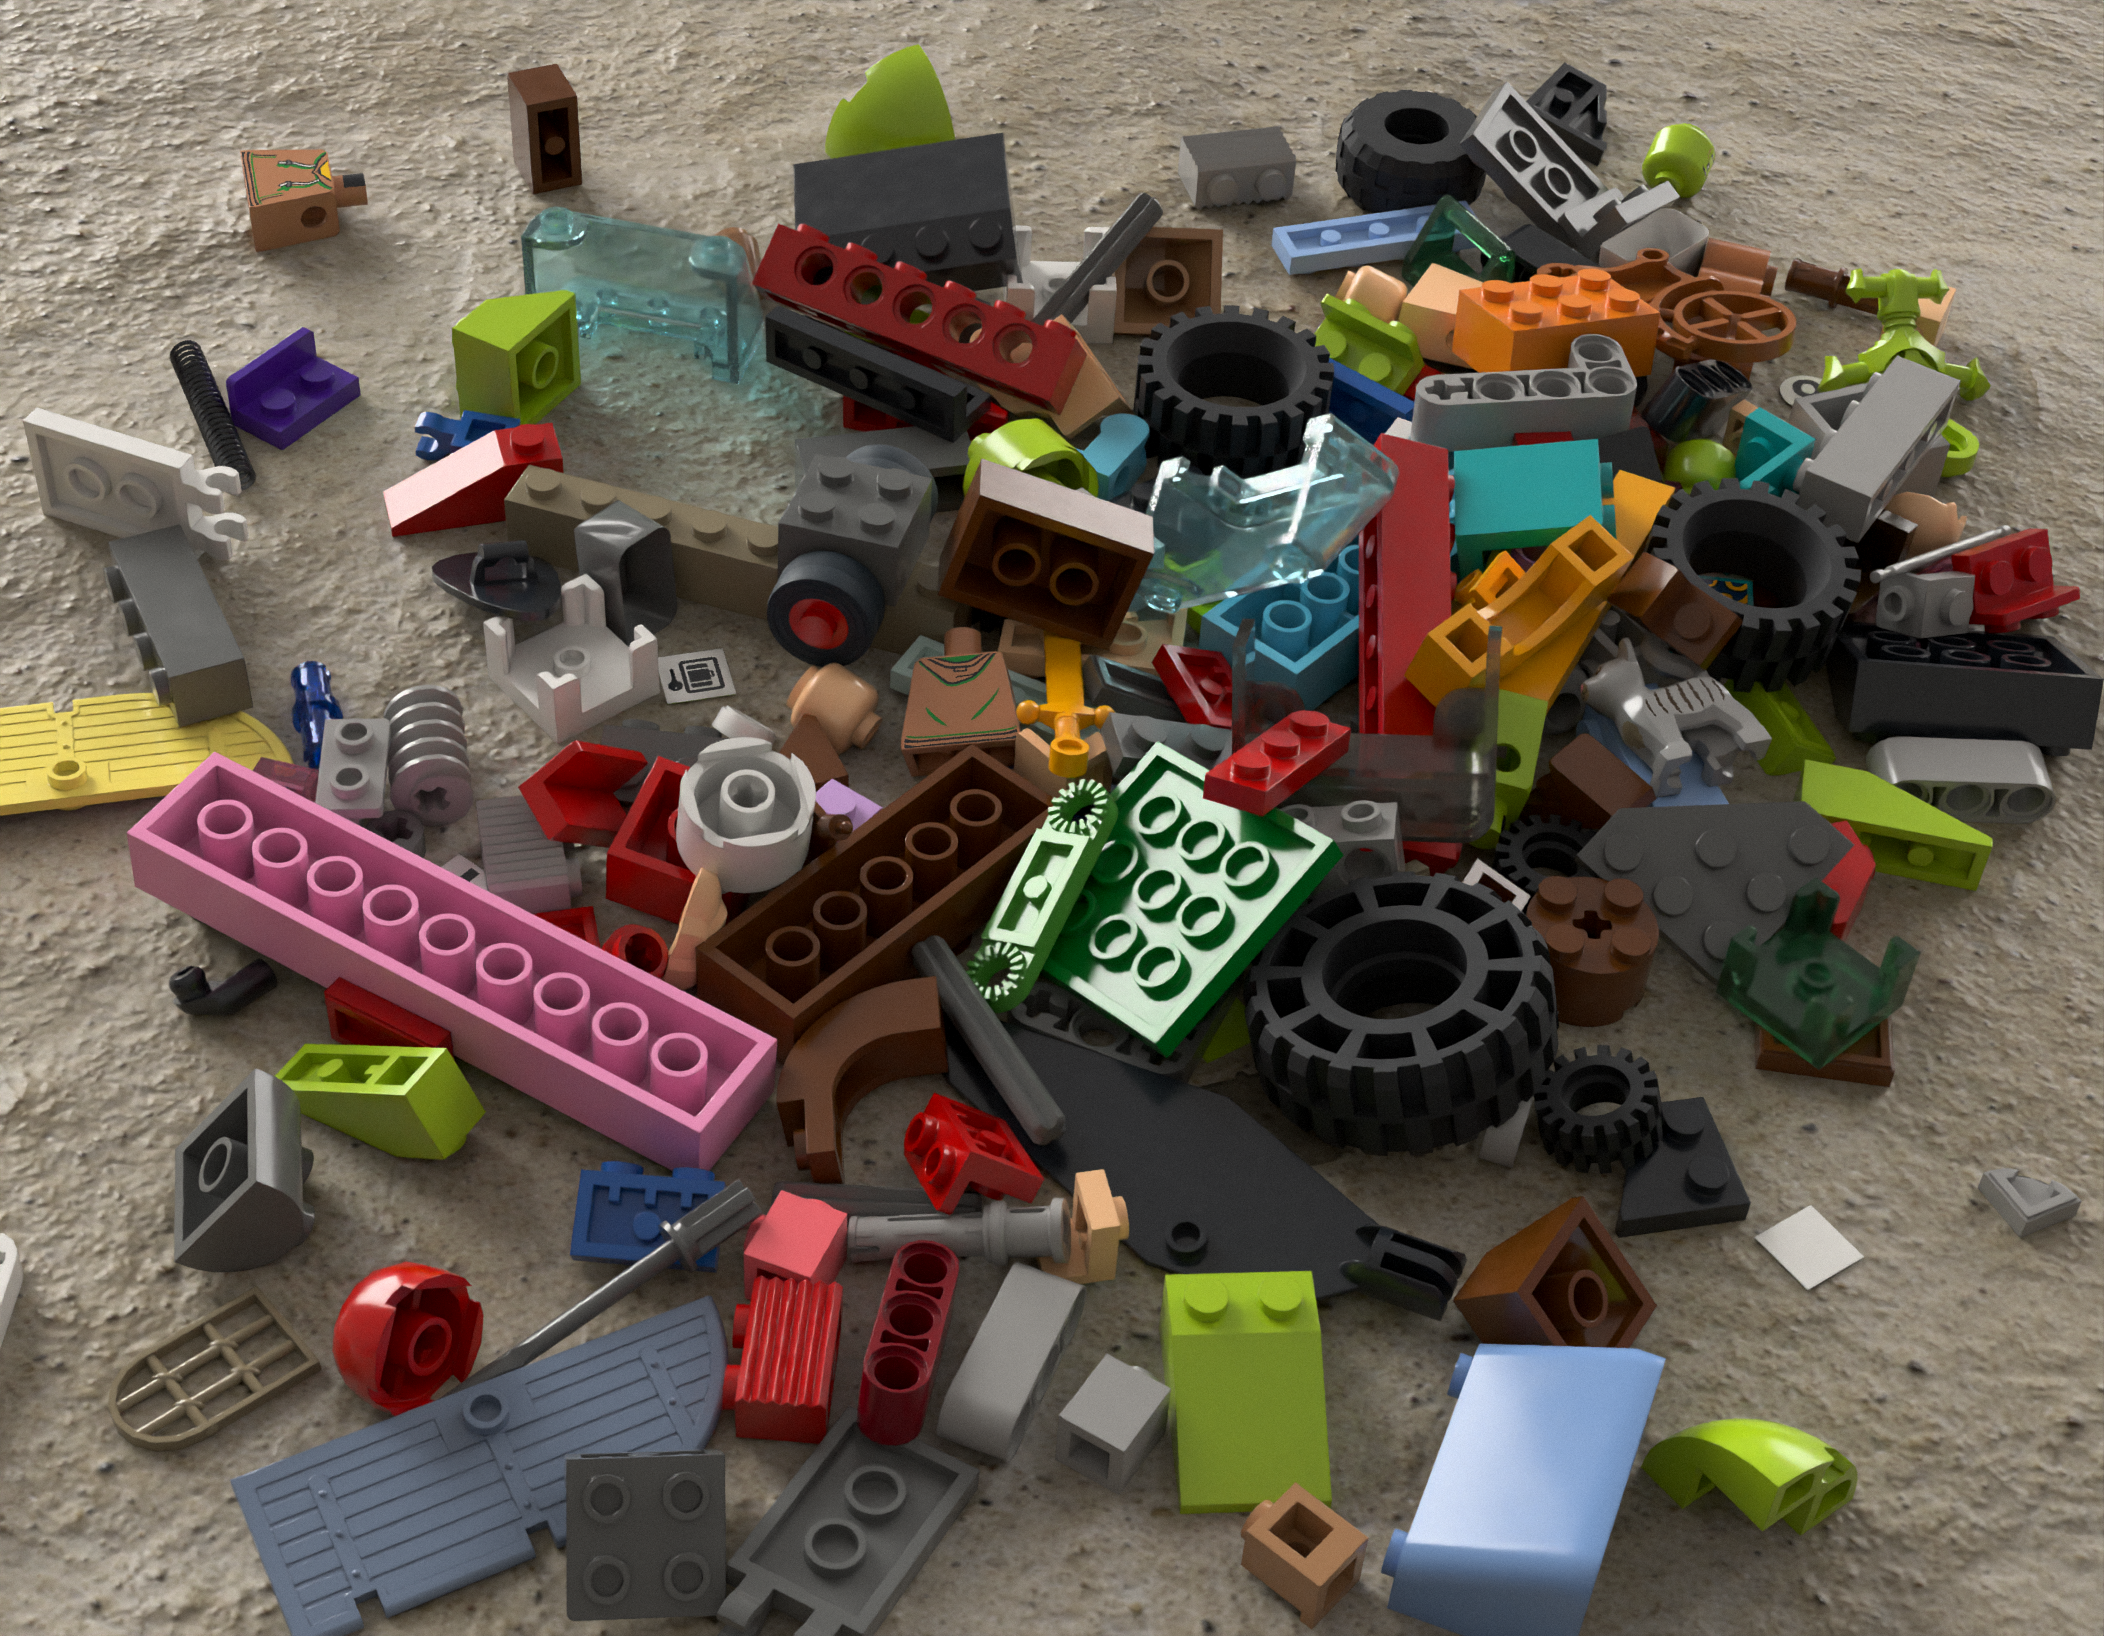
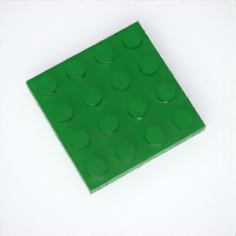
(1180, 900)

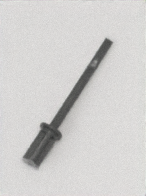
(684, 1241)

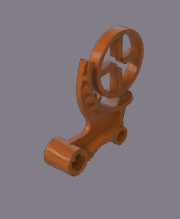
(1685, 297)

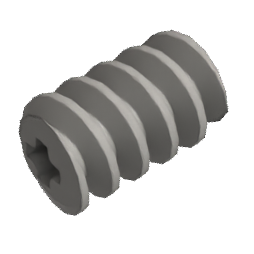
(429, 755)

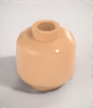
(1376, 291)
(840, 703)

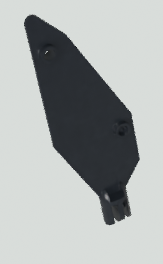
(1207, 1179)

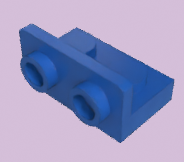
(622, 1211)

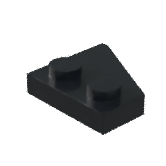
(1574, 110)
(1684, 1179)

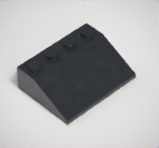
(918, 205)
(1963, 688)

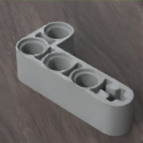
(1487, 408)

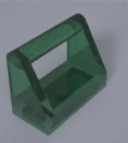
(1436, 242)

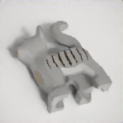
(1675, 719)

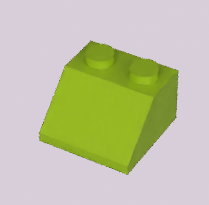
(518, 355)

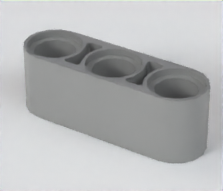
(1968, 776)
(1011, 1362)

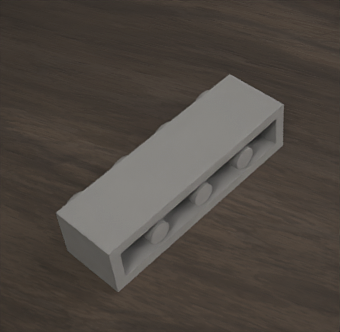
(1876, 445)

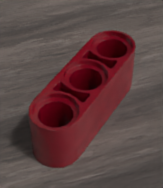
(907, 1343)

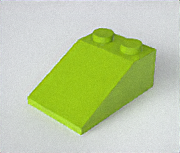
(1244, 1388)

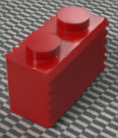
(787, 1360)

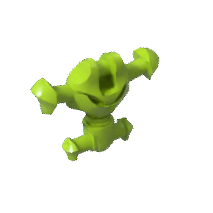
(1898, 311)

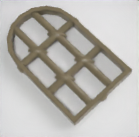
(241, 1372)

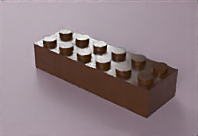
(858, 909)

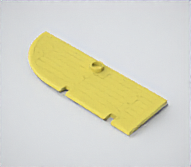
(114, 751)

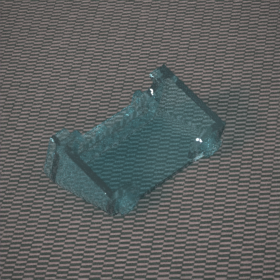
(649, 283)
(1266, 531)

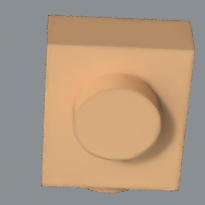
(1096, 1229)

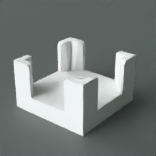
(1044, 278)
(575, 669)

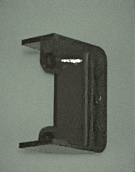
(1437, 780)

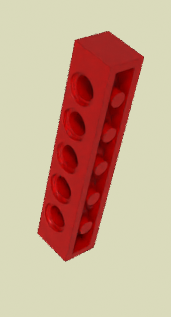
(1040, 380)

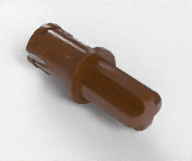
(1826, 285)

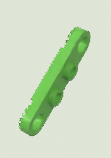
(1042, 894)

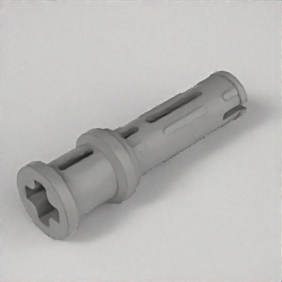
(994, 1233)

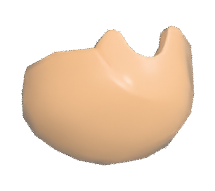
(1936, 521)

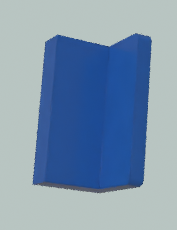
(1365, 403)

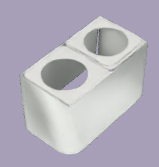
(1664, 230)

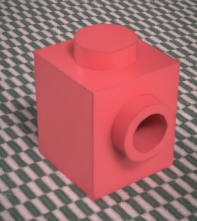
(796, 1242)

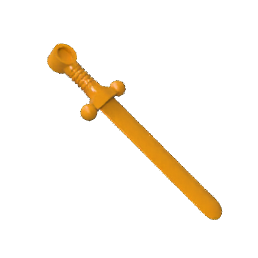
(1064, 707)

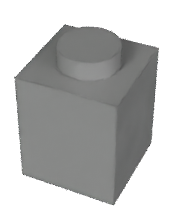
(1113, 1423)

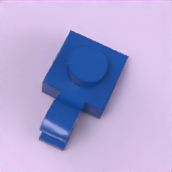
(453, 434)

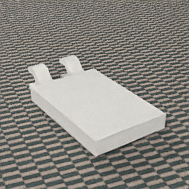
(129, 484)

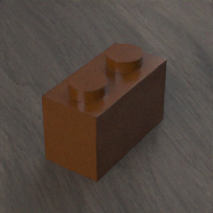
(545, 128)

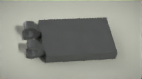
(846, 1535)

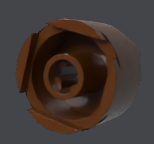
(1597, 944)

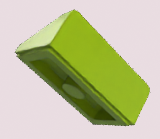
(1789, 726)

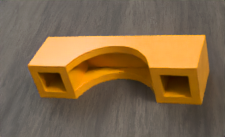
(1552, 596)

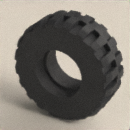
(1416, 1076)

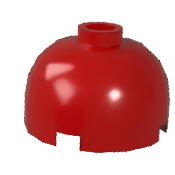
(406, 1335)

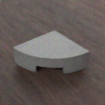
(2027, 1202)

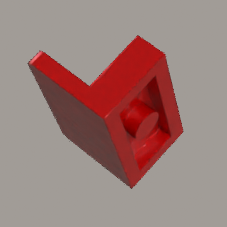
(576, 792)

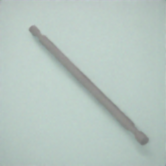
(1938, 554)

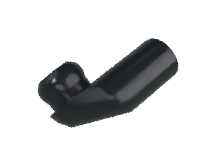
(224, 997)

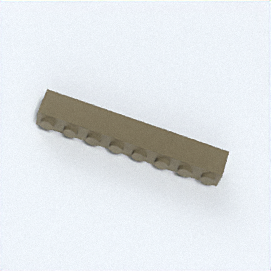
(714, 554)

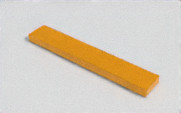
(1547, 670)

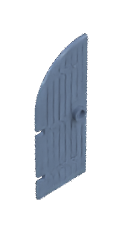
(468, 1477)

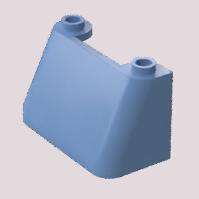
(1523, 1489)

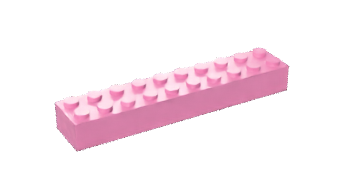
(507, 984)

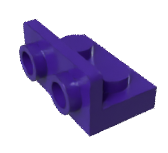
(288, 391)

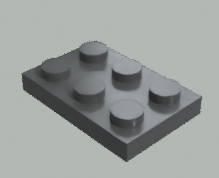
(1529, 161)

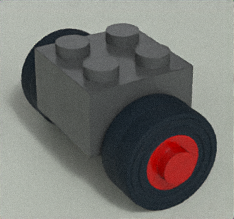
(848, 551)

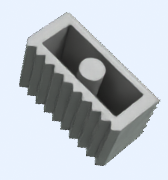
(1237, 167)
(522, 861)

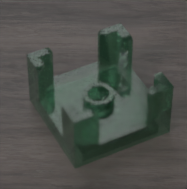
(1812, 984)

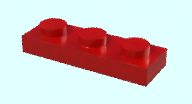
(1277, 762)

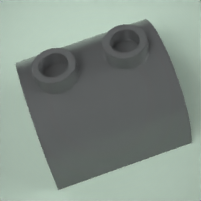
(243, 1181)

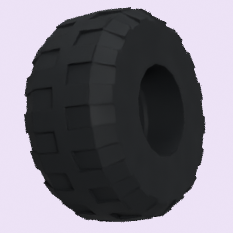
(1406, 152)

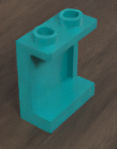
(1527, 496)

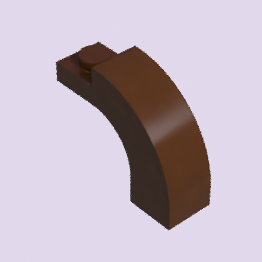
(849, 1053)

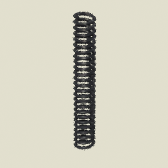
(212, 402)

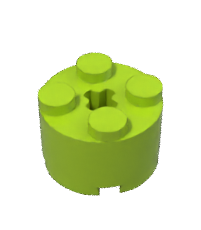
(1034, 450)

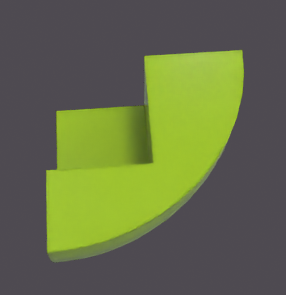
(894, 108)
(1759, 1466)

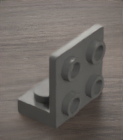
(645, 1534)

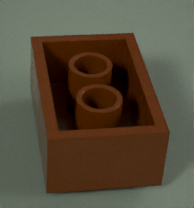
(1045, 555)

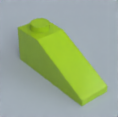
(1899, 829)
(386, 1096)

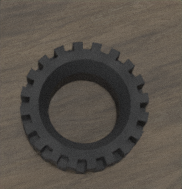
(1231, 358)
(1779, 549)

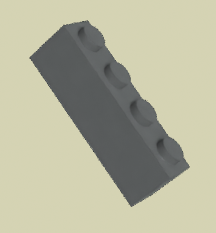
(177, 626)

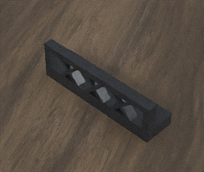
(872, 375)

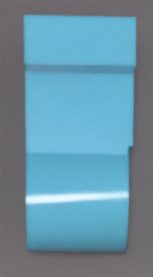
(1118, 453)

